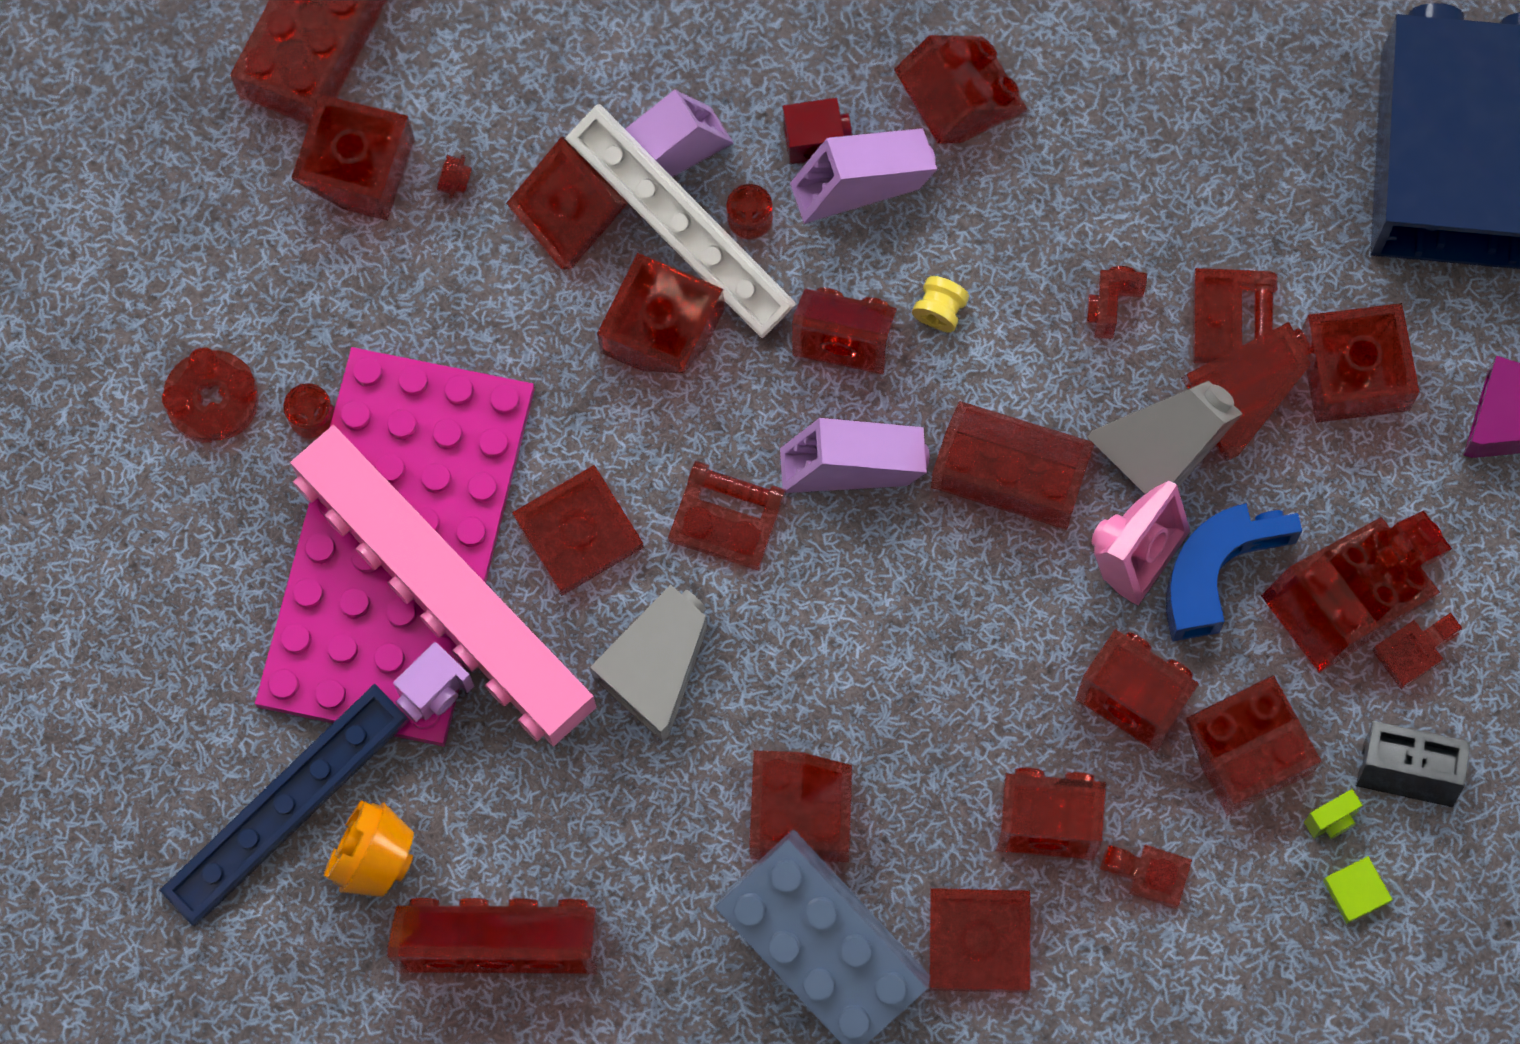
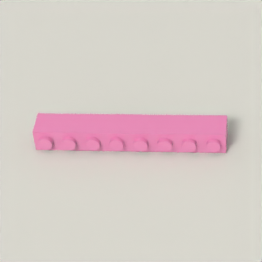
(443, 586)

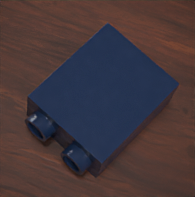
(1448, 140)

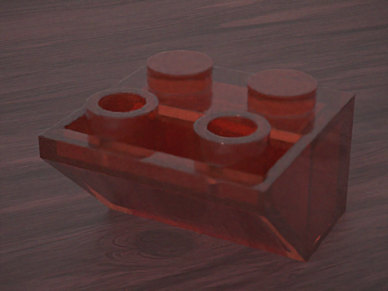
(959, 86)
(1251, 745)

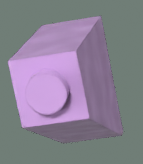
(679, 132)
(862, 171)
(853, 456)

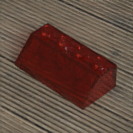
(495, 938)

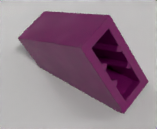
(1497, 415)

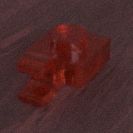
(1413, 541)
(1413, 652)
(1154, 874)

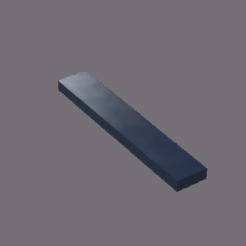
(284, 805)

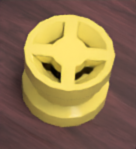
(940, 303)

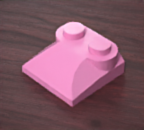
(1141, 542)

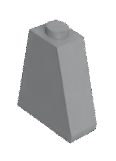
(1168, 436)
(655, 659)

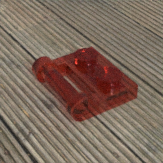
(1219, 309)
(723, 530)

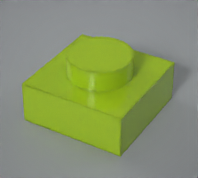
(1334, 816)

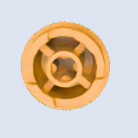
(371, 851)

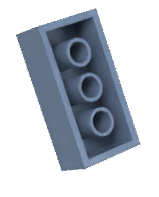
(823, 941)

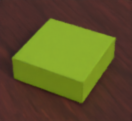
(1357, 890)

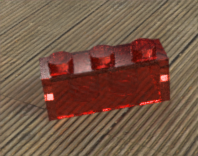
(1012, 465)

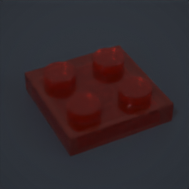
(566, 204)
(578, 530)
(979, 940)

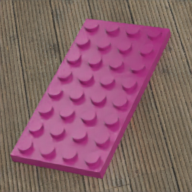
(451, 452)

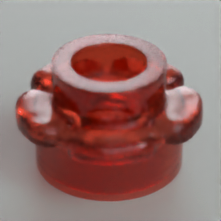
(454, 176)

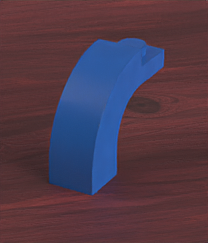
(1192, 589)

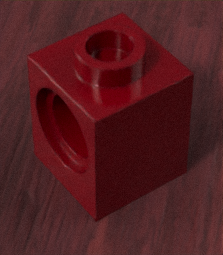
(809, 124)

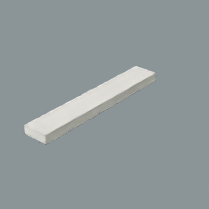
(680, 220)

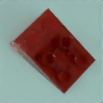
(1346, 596)

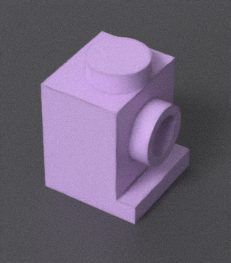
(431, 684)

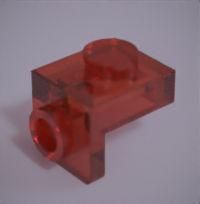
(1104, 305)

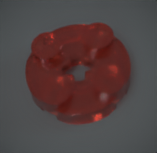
(205, 370)

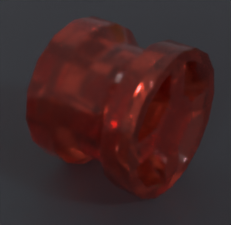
(749, 200)
(305, 401)

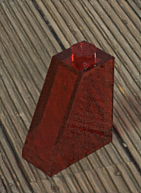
(1257, 379)

